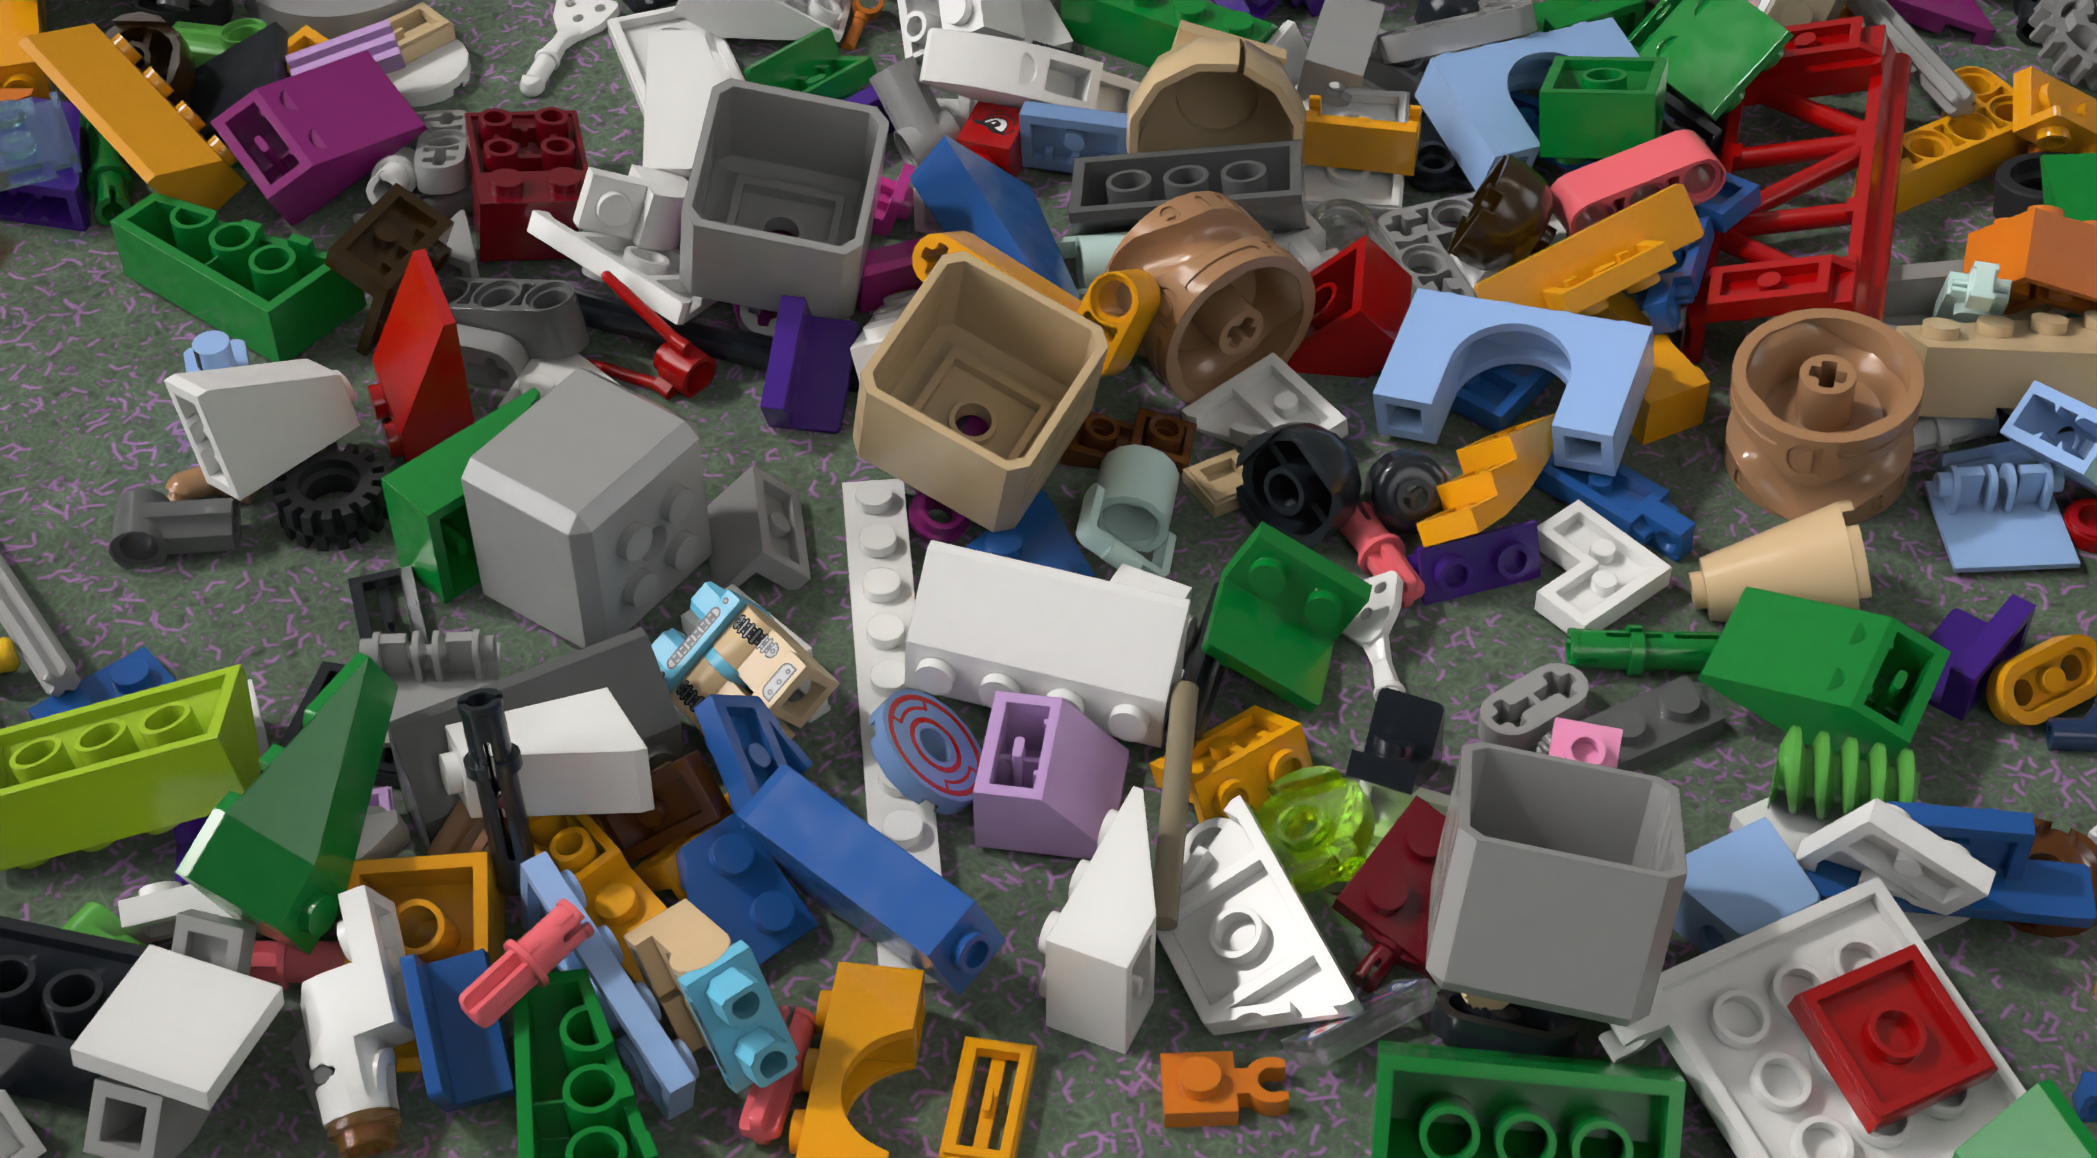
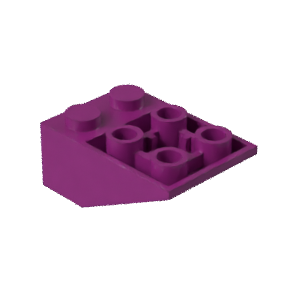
(318, 132)

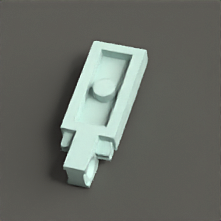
(1973, 294)

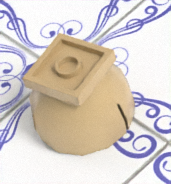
(1214, 94)

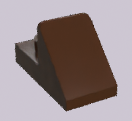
(683, 802)

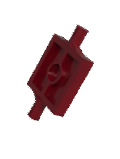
(1392, 895)

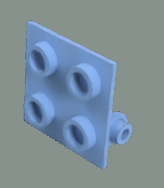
(2001, 517)

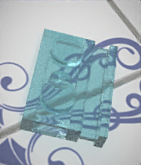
(34, 142)

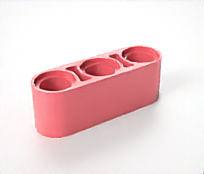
(1635, 174)

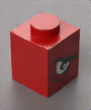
(994, 135)

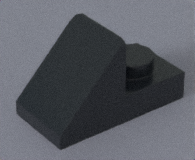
(1401, 742)

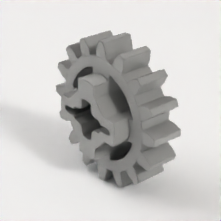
(2068, 39)

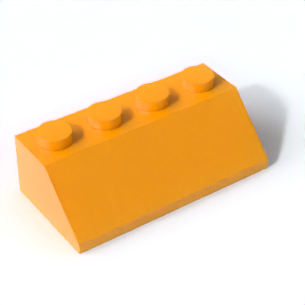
(135, 114)

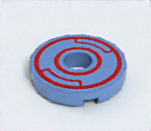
(925, 750)

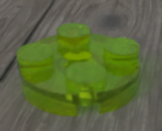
(1342, 830)

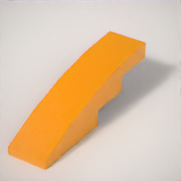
(1493, 480)

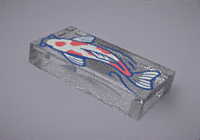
(1383, 1012)

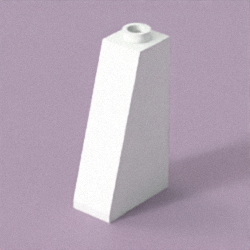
(676, 98)

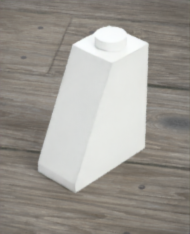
(260, 419)
(575, 759)

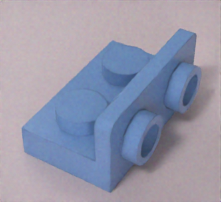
(1060, 133)

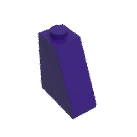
(57, 201)

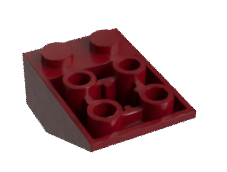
(518, 167)

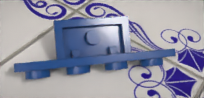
(2001, 840)

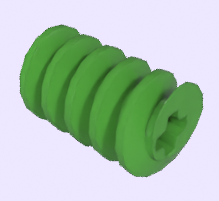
(1840, 776)

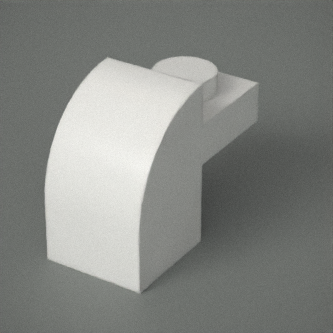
(633, 206)

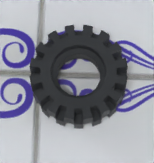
(336, 519)

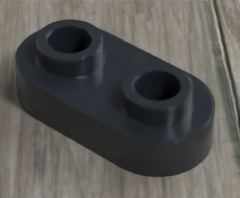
(1504, 1030)

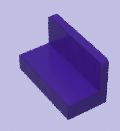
(808, 369)
(1976, 651)

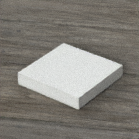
(178, 1027)

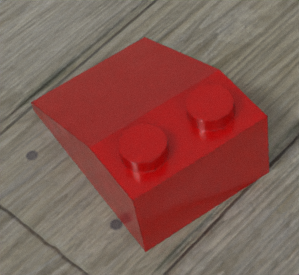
(419, 367)

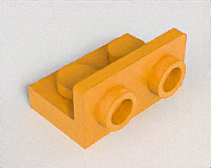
(2053, 113)
(1242, 760)

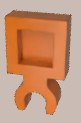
(1209, 1089)

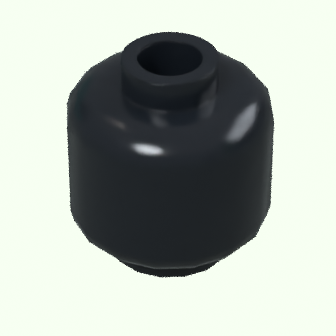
(1389, 482)

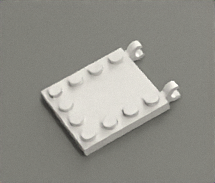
(1756, 1067)

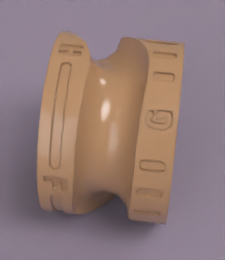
(1222, 292)
(1823, 413)

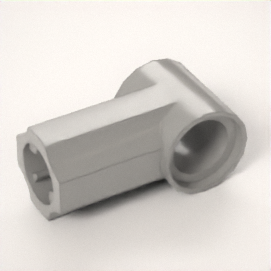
(913, 111)

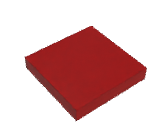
(1892, 1038)

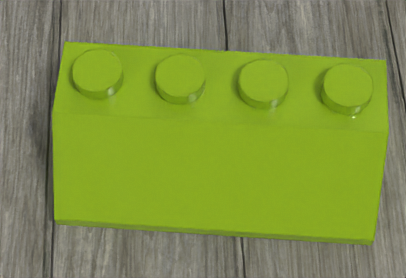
(124, 766)

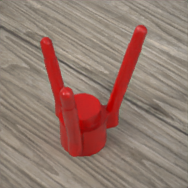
(678, 361)

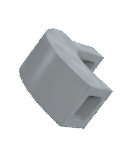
(326, 17)
(142, 1123)

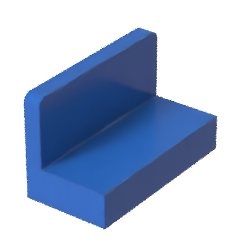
(457, 1057)

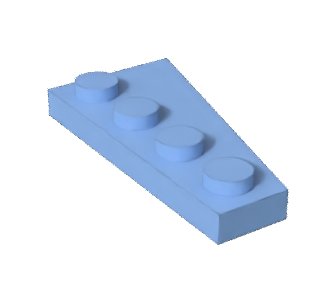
(660, 1066)

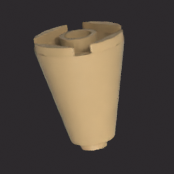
(1801, 558)

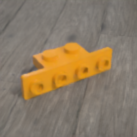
(1602, 258)

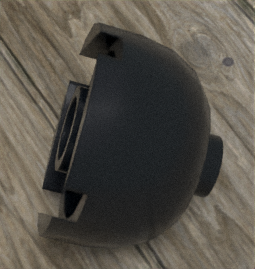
(1299, 481)

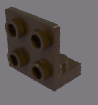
(379, 250)

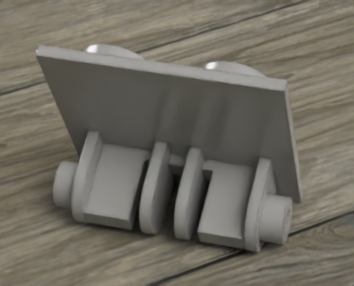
(433, 670)

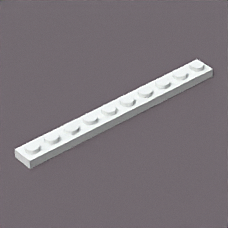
(881, 619)

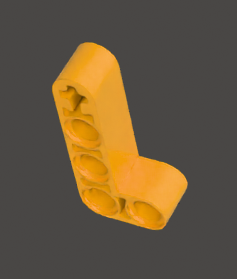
(1960, 148)
(1099, 305)

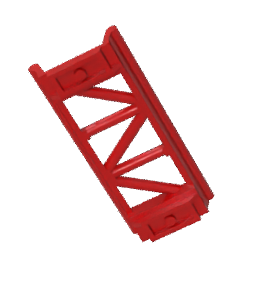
(1816, 62)

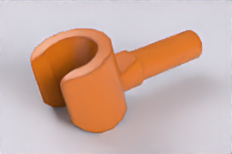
(859, 21)

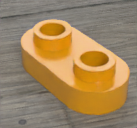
(2041, 683)

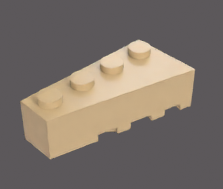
(1996, 359)

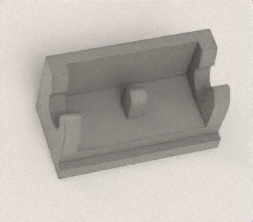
(1340, 49)

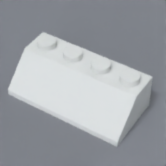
(1046, 632)

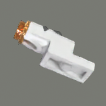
(352, 1026)

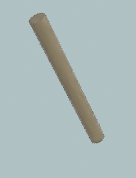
(1174, 804)

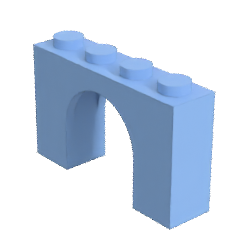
(1470, 91)
(1459, 336)

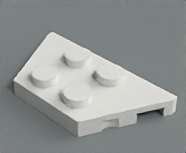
(646, 272)
(1249, 940)

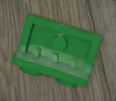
(813, 67)

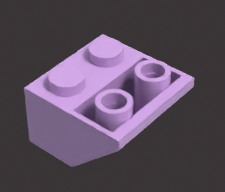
(1045, 778)

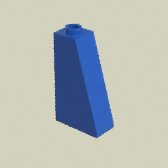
(990, 203)
(870, 880)

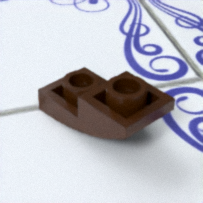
(1103, 434)

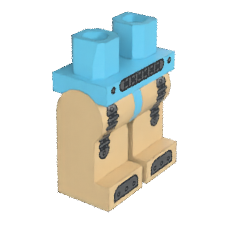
(739, 653)
(713, 995)

